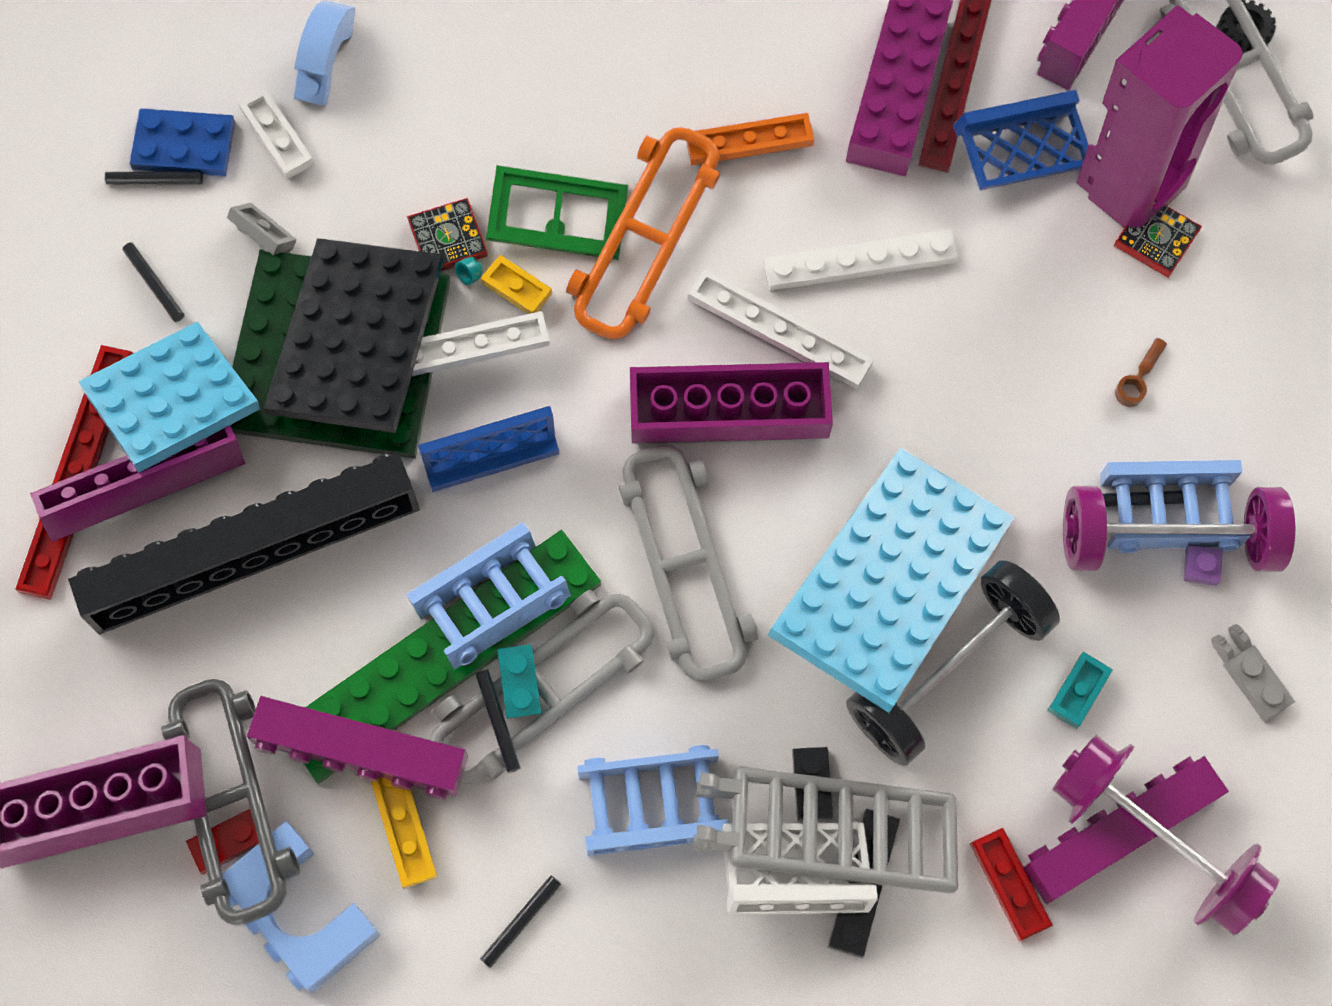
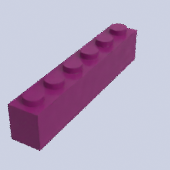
(120, 488)
(357, 747)
(1120, 833)

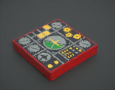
(448, 232)
(1160, 240)

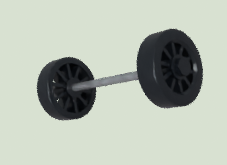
(1019, 603)

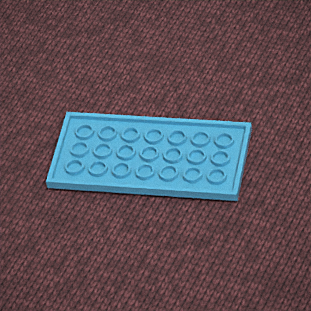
(891, 579)

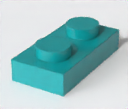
(519, 681)
(1080, 690)

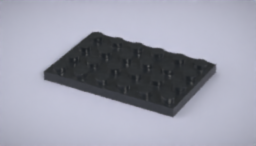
(355, 335)

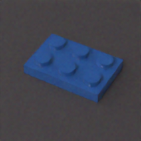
(182, 141)

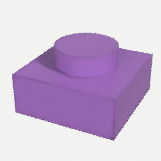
(1203, 565)

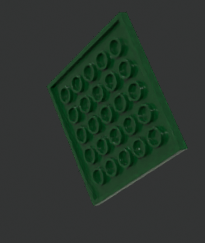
(259, 347)

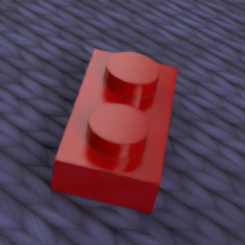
(231, 840)

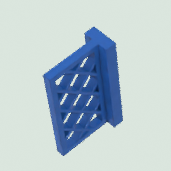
(1013, 116)
(489, 449)

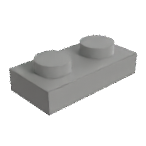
(261, 228)

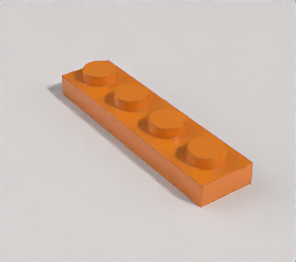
(756, 138)

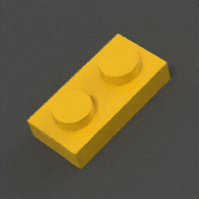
(516, 285)

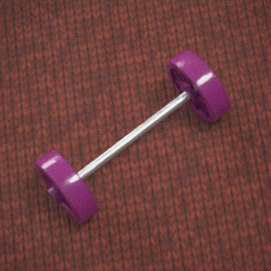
(1267, 518)

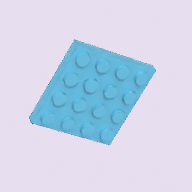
(168, 396)

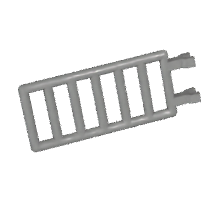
(737, 789)

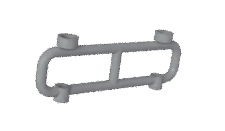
(1244, 138)
(588, 610)
(740, 628)

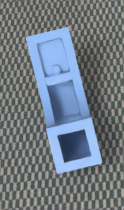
(321, 38)

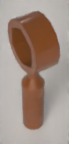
(1144, 368)

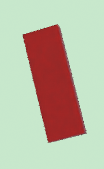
(1011, 884)

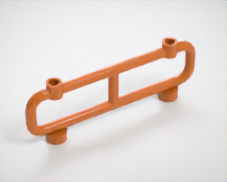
(584, 285)

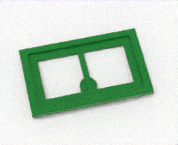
(554, 236)

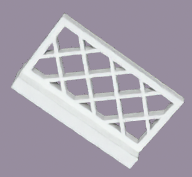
(803, 897)

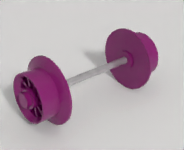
(1239, 893)

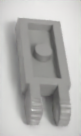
(1252, 674)

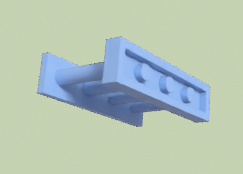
(1187, 476)
(483, 564)
(639, 834)

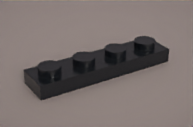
(852, 930)

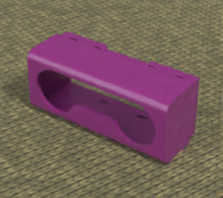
(1160, 117)

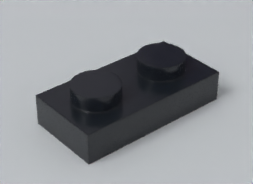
(812, 762)

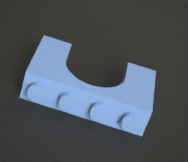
(311, 957)

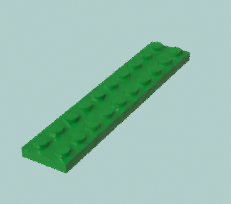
(417, 669)

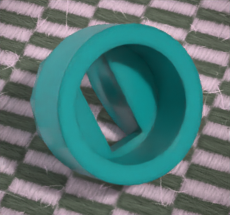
(469, 270)

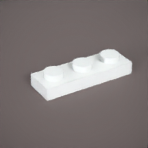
(276, 133)

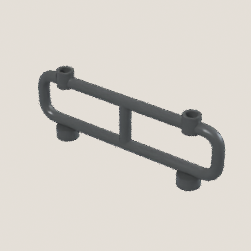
(279, 864)

